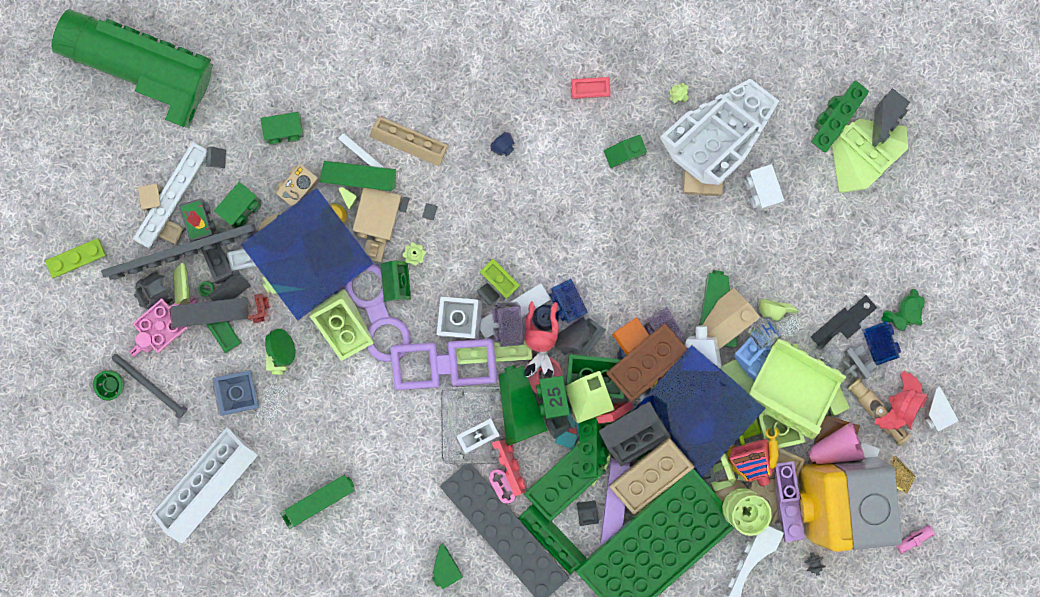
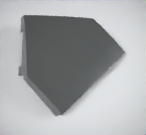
(573, 337)

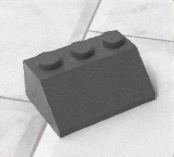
(634, 434)

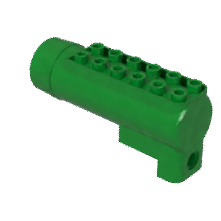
(153, 66)

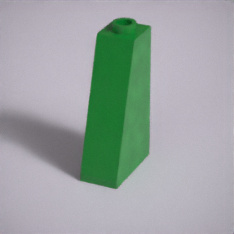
(716, 287)
(519, 406)
(317, 501)

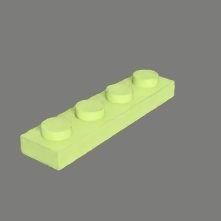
(502, 354)

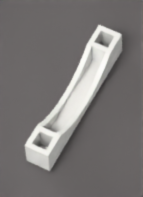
(757, 549)

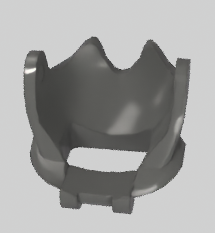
(152, 290)

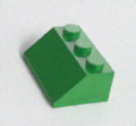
(581, 366)

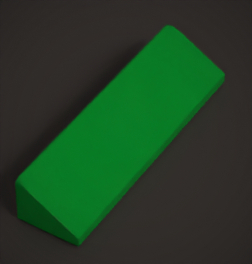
(358, 175)
(552, 539)

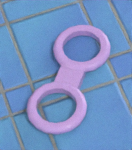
(379, 316)

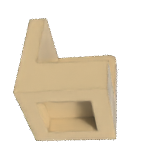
(149, 196)

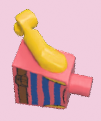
(755, 459)

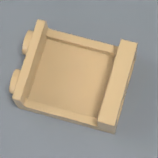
(376, 214)

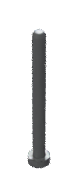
(180, 411)

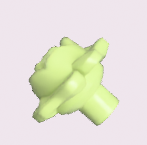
(679, 93)
(414, 254)

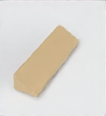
(409, 141)

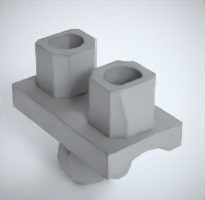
(864, 369)

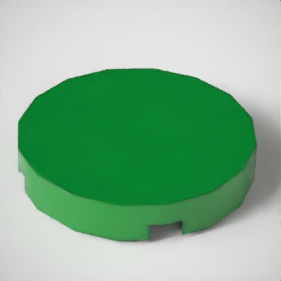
(280, 347)

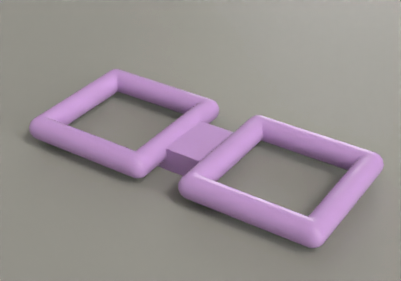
(444, 364)

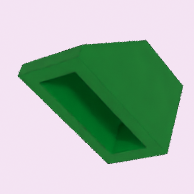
(625, 151)
(445, 569)

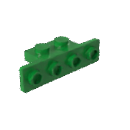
(837, 115)
(591, 448)

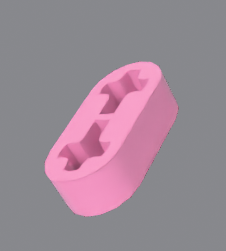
(498, 487)

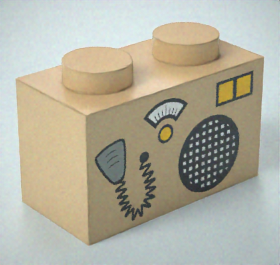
(297, 185)

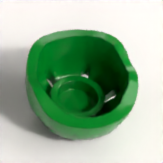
(111, 383)

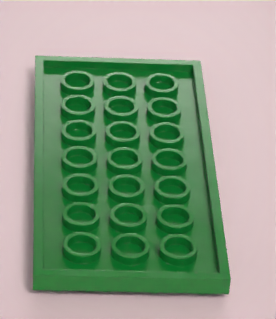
(658, 542)

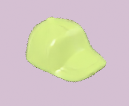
(775, 309)

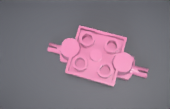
(156, 328)

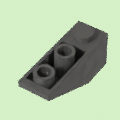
(886, 115)

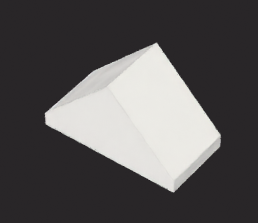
(478, 436)

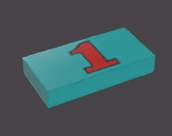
(569, 438)

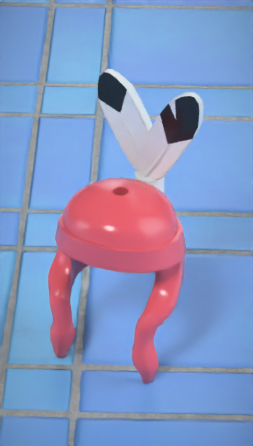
(540, 342)

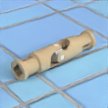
(865, 398)

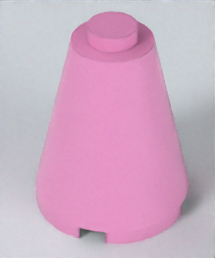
(838, 447)

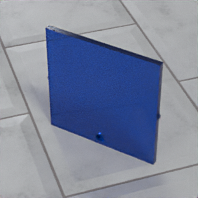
(307, 254)
(702, 408)

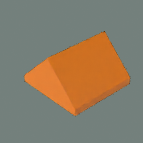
(630, 335)

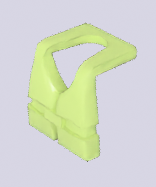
(729, 471)

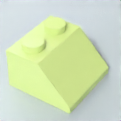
(787, 435)

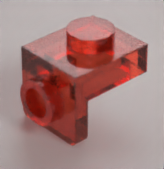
(262, 304)

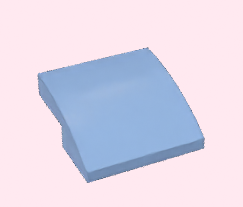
(751, 357)

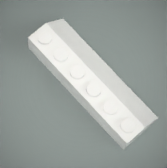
(204, 485)

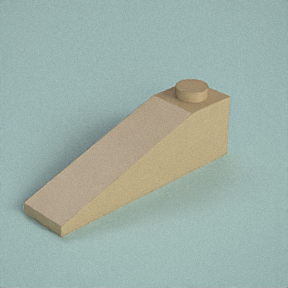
(729, 317)

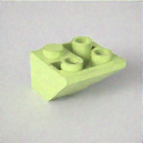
(589, 397)

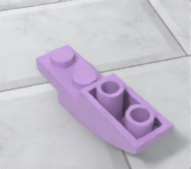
(788, 501)

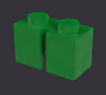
(282, 127)

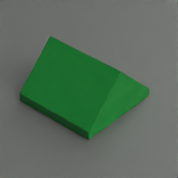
(395, 281)

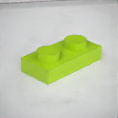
(499, 278)

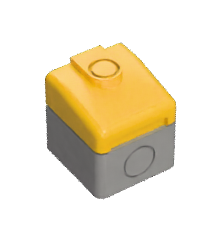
(850, 504)

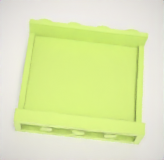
(796, 388)

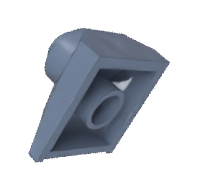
(235, 393)

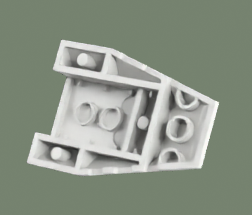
(720, 132)

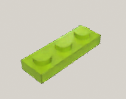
(75, 258)

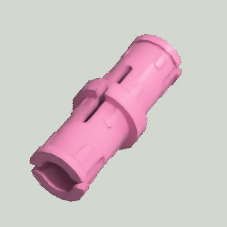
(915, 539)

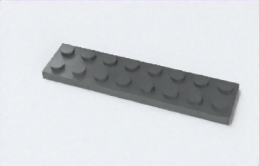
(173, 254)
(504, 532)

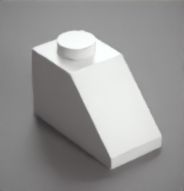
(938, 411)

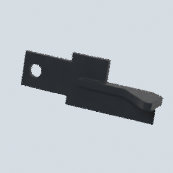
(844, 321)

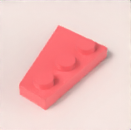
(512, 473)

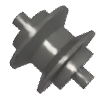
(815, 564)

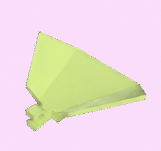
(859, 162)

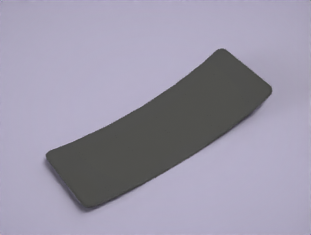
(429, 210)

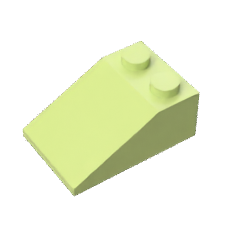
(342, 325)

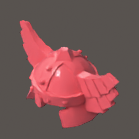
(904, 404)

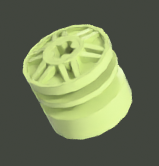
(756, 514)

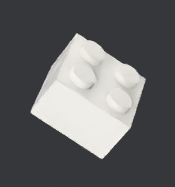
(763, 188)
(459, 318)

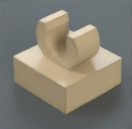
(375, 250)

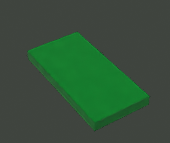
(560, 486)

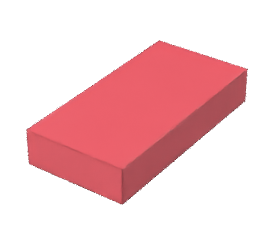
(590, 87)
(620, 410)

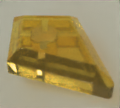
(904, 476)

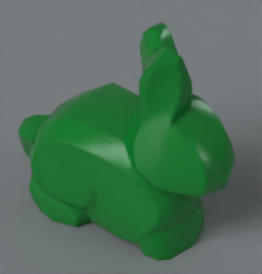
(909, 311)

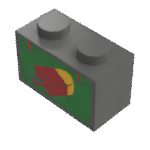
(197, 219)

